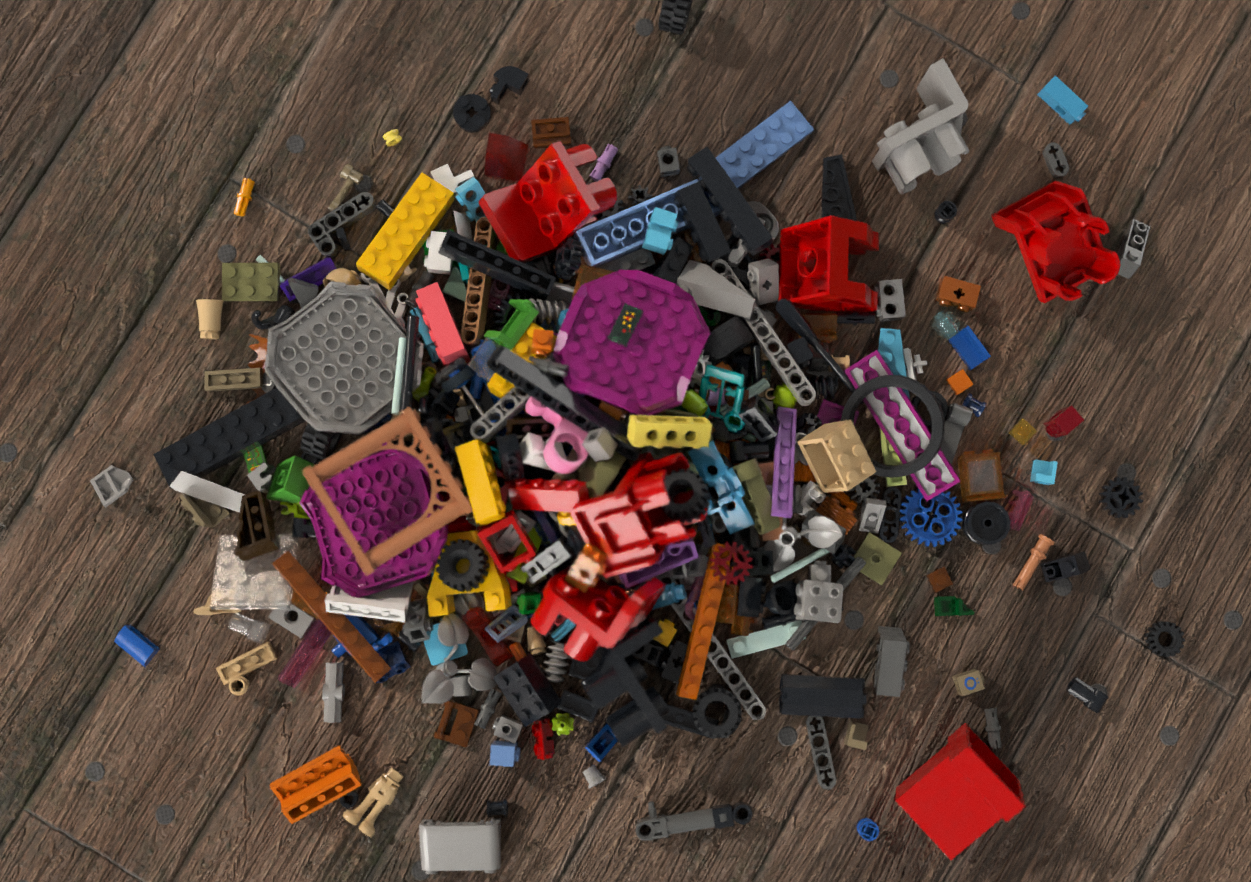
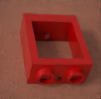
(493, 527)

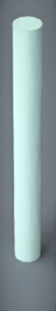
(399, 376)
(798, 565)

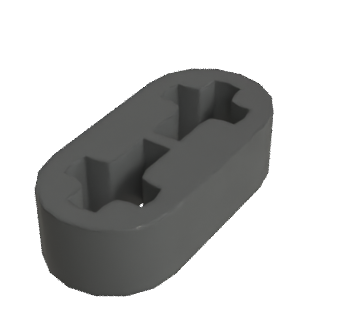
(1058, 158)

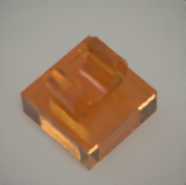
(742, 625)

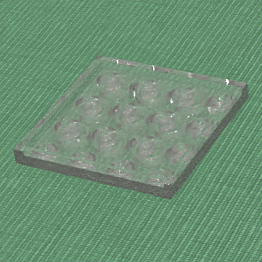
(251, 582)

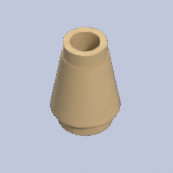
(535, 642)
(235, 687)

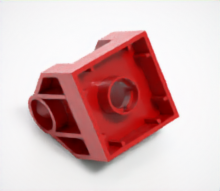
(827, 284)

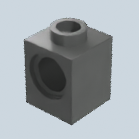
(668, 169)

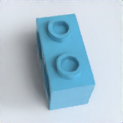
(472, 202)

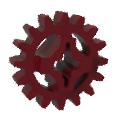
(739, 565)

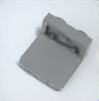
(818, 601)

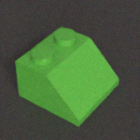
(288, 480)

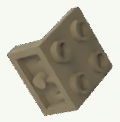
(204, 512)

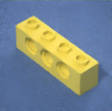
(641, 424)

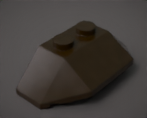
(525, 423)

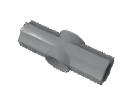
(333, 692)

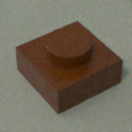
(939, 579)

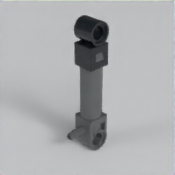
(717, 816)

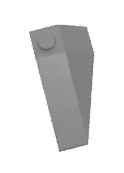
(714, 290)

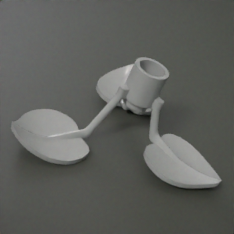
(822, 534)
(437, 687)

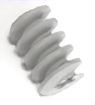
(548, 310)
(556, 662)

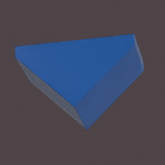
(601, 743)

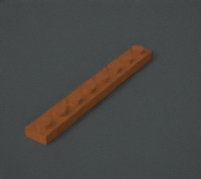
(335, 622)

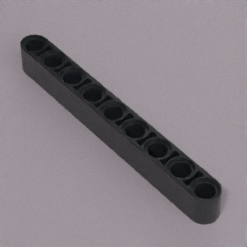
(560, 398)

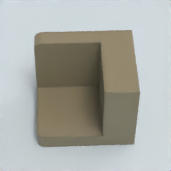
(856, 735)

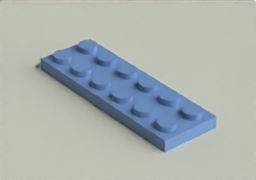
(764, 144)

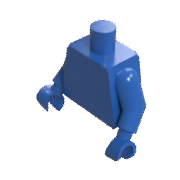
(367, 632)

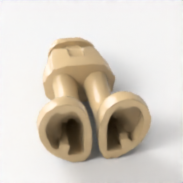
(383, 790)

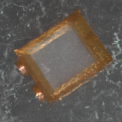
(980, 476)

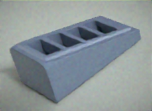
(511, 611)

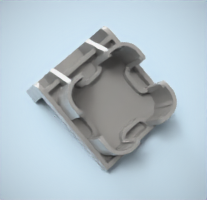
(931, 140)

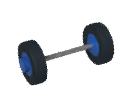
(459, 379)

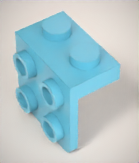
(437, 651)

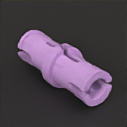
(603, 162)

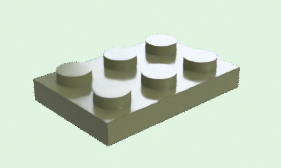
(250, 282)

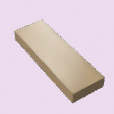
(247, 662)

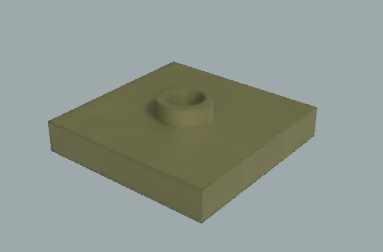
(878, 557)

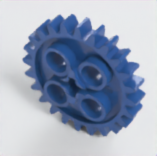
(946, 523)

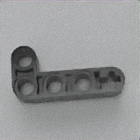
(344, 221)
(956, 419)

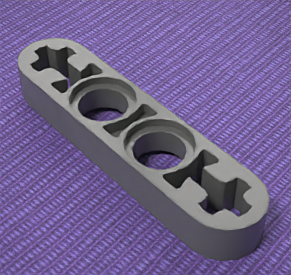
(822, 750)

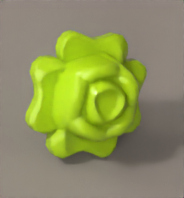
(562, 723)

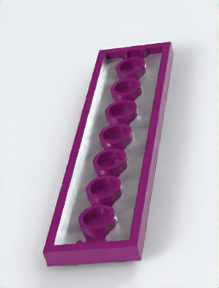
(902, 426)

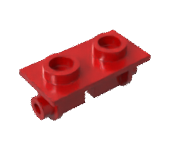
(543, 747)

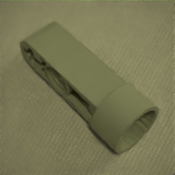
(756, 496)

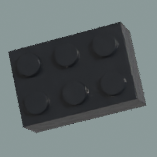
(527, 690)

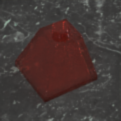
(505, 157)

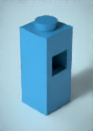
(1063, 100)

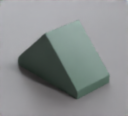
(455, 287)

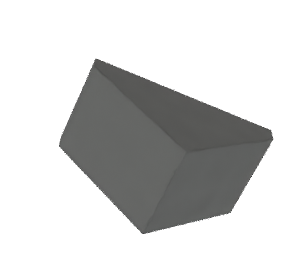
(303, 290)

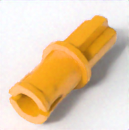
(244, 197)

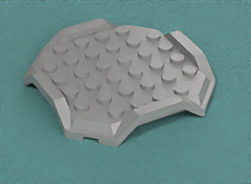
(339, 359)

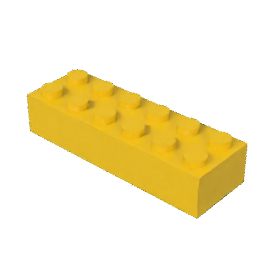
(405, 231)

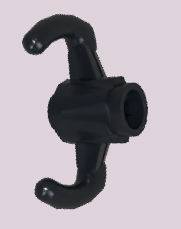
(280, 316)

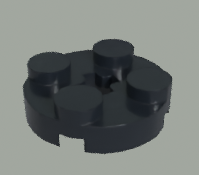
(465, 104)

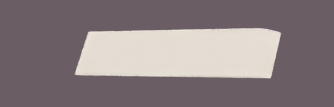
(207, 491)

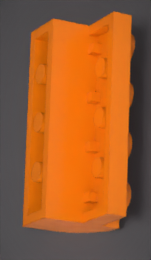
(316, 784)

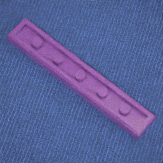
(784, 463)

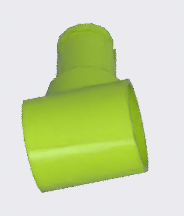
(425, 383)

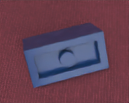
(969, 348)

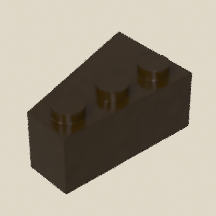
(256, 527)

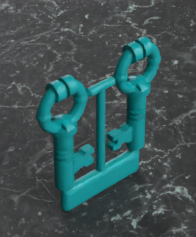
(724, 375)

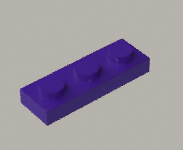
(313, 275)

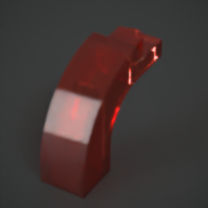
(477, 620)

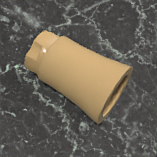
(209, 318)

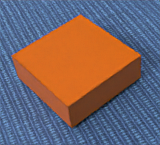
(959, 382)

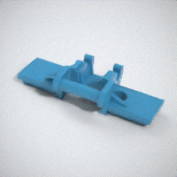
(726, 485)

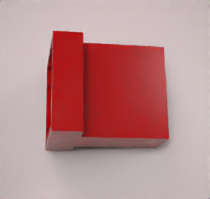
(960, 792)

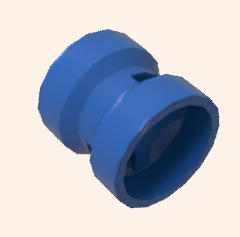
(864, 827)

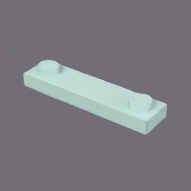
(761, 639)

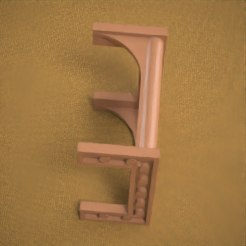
(405, 423)

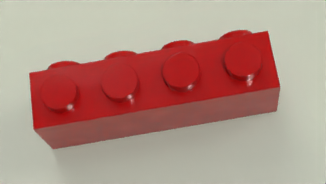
(547, 494)

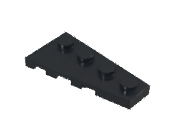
(835, 189)

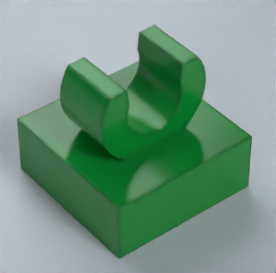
(528, 602)

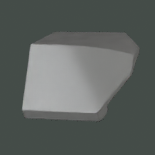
(111, 484)

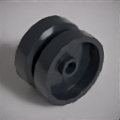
(993, 515)

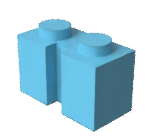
(659, 231)

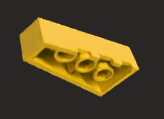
(499, 386)
(481, 481)

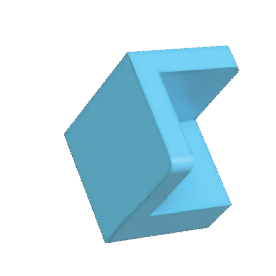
(1043, 472)

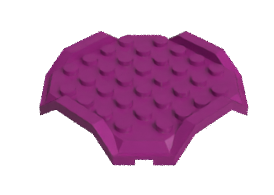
(660, 355)
(376, 502)

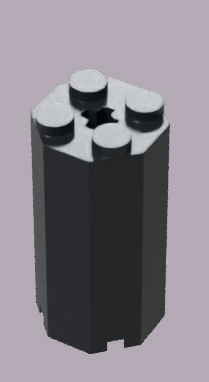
(822, 696)

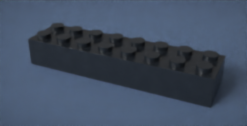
(229, 437)

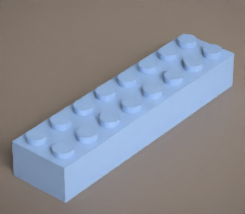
(626, 230)

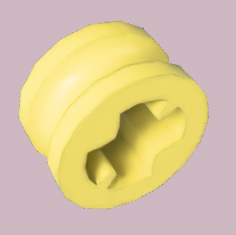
(392, 137)

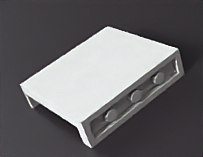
(387, 604)

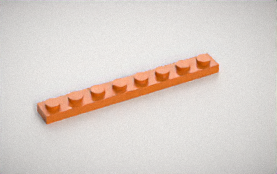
(702, 630)

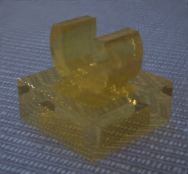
(1022, 431)

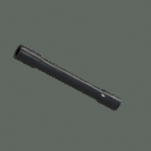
(412, 332)

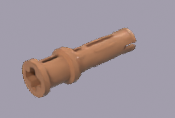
(1037, 554)

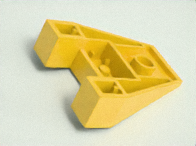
(495, 586)

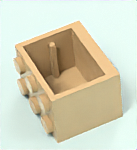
(836, 456)

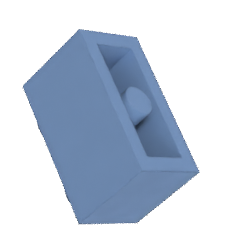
(504, 753)

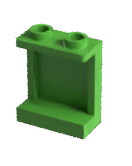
(516, 325)

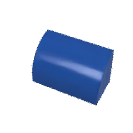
(136, 644)

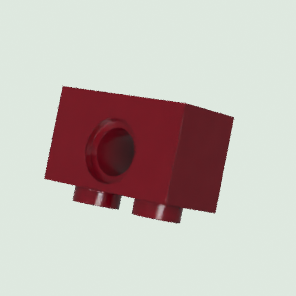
(1063, 422)

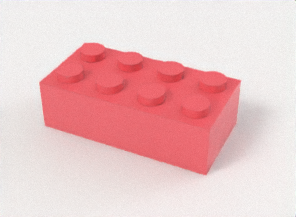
(441, 324)

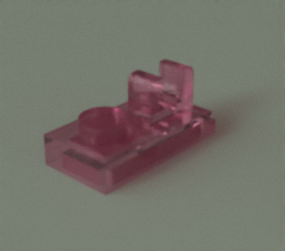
(1020, 508)

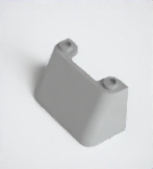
(460, 846)

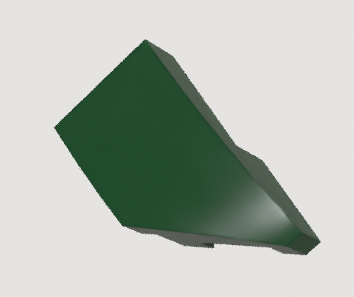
(951, 606)

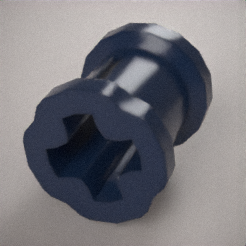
(974, 404)

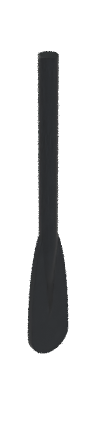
(801, 326)

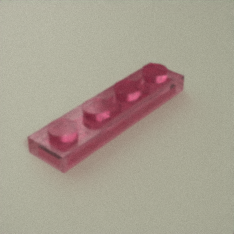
(304, 654)

